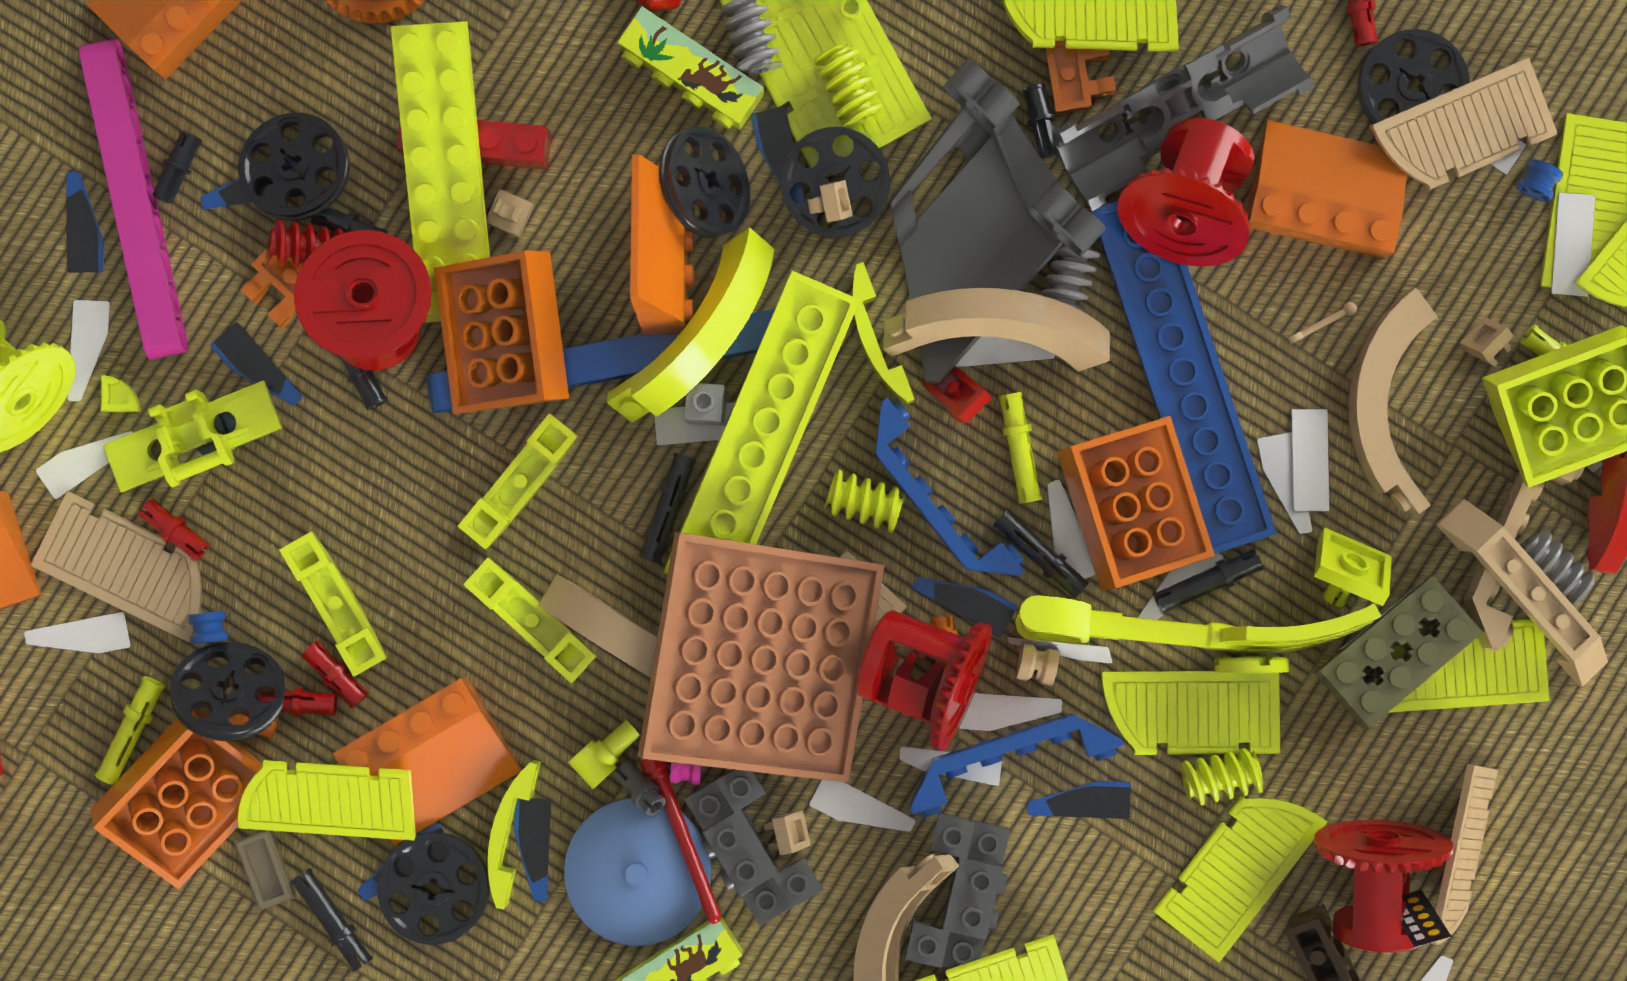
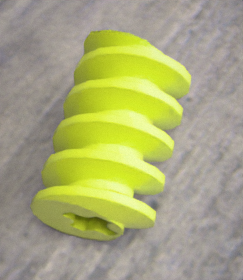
(848, 84)
(864, 500)
(1222, 776)

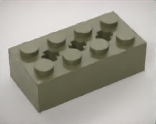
(1422, 654)

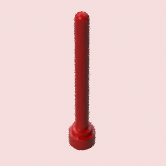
(658, 772)

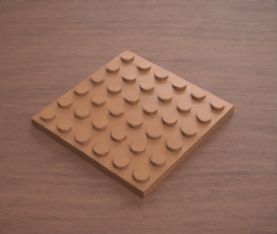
(759, 659)

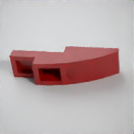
(1609, 518)

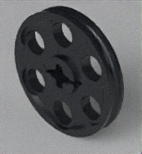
(1399, 69)
(831, 163)
(277, 167)
(704, 182)
(217, 680)
(447, 877)

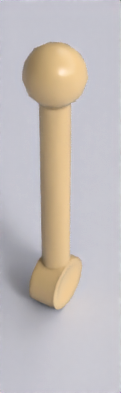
(1348, 309)

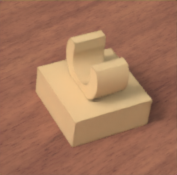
(833, 201)
(509, 213)
(1487, 340)
(789, 832)

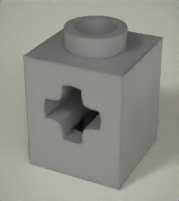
(706, 404)

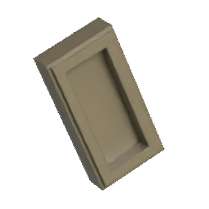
(265, 869)

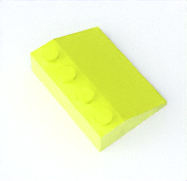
(1564, 406)

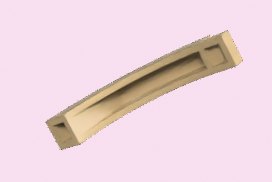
(1000, 314)
(1370, 394)
(600, 623)
(890, 915)

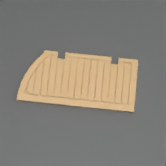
(1467, 126)
(121, 565)
(1467, 844)

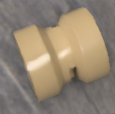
(1037, 664)

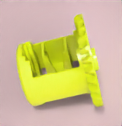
(31, 388)

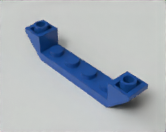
(997, 560)
(930, 793)

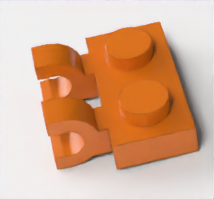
(1070, 81)
(281, 278)

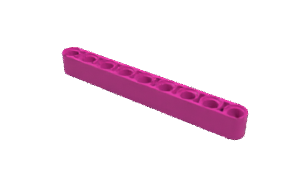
(133, 199)

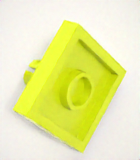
(1351, 569)

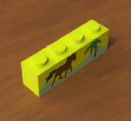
(690, 68)
(691, 957)

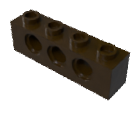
(1318, 948)

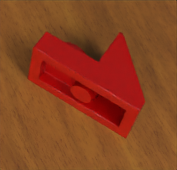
(958, 395)

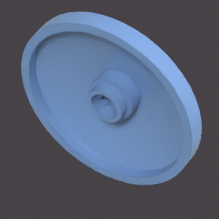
(631, 875)

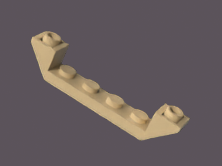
(1484, 586)
(1529, 587)

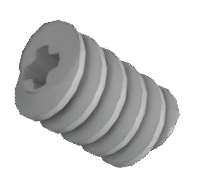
(750, 36)
(1069, 276)
(1559, 566)

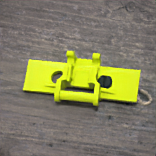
(187, 425)

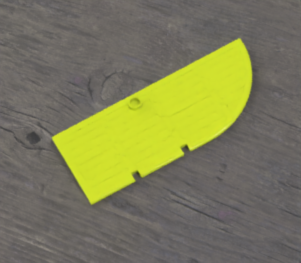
(815, 26)

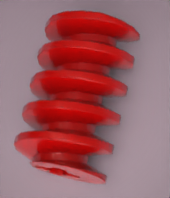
(293, 243)

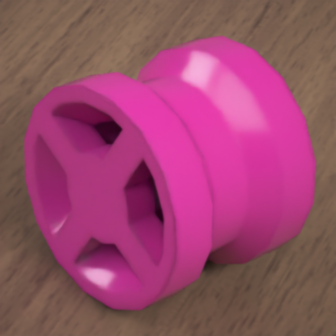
(685, 772)

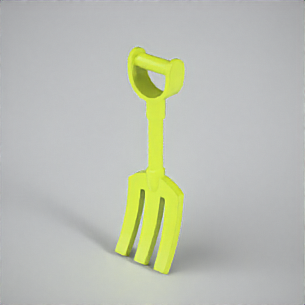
(1075, 622)

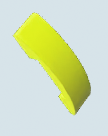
(893, 378)
(519, 482)
(334, 602)
(521, 611)
(502, 877)

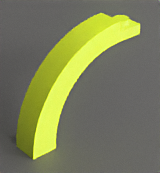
(706, 337)

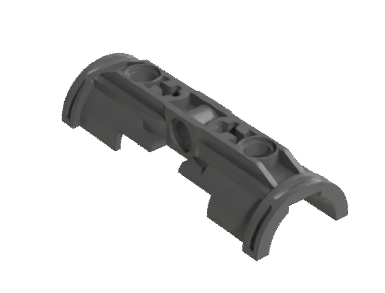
(1259, 79)

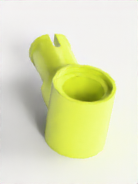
(599, 757)

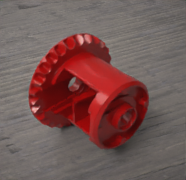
(1189, 205)
(364, 298)
(930, 698)
(1382, 863)

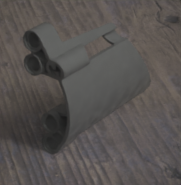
(993, 219)

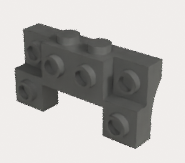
(741, 850)
(971, 894)

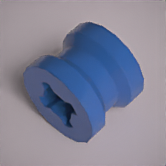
(1539, 180)
(208, 627)

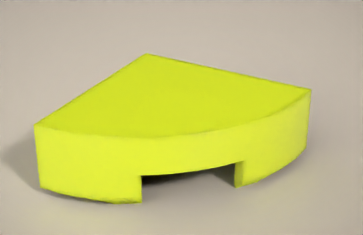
(118, 396)

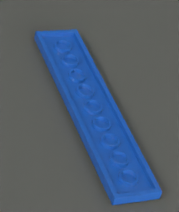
(1187, 385)

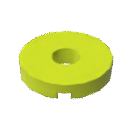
(1251, 664)

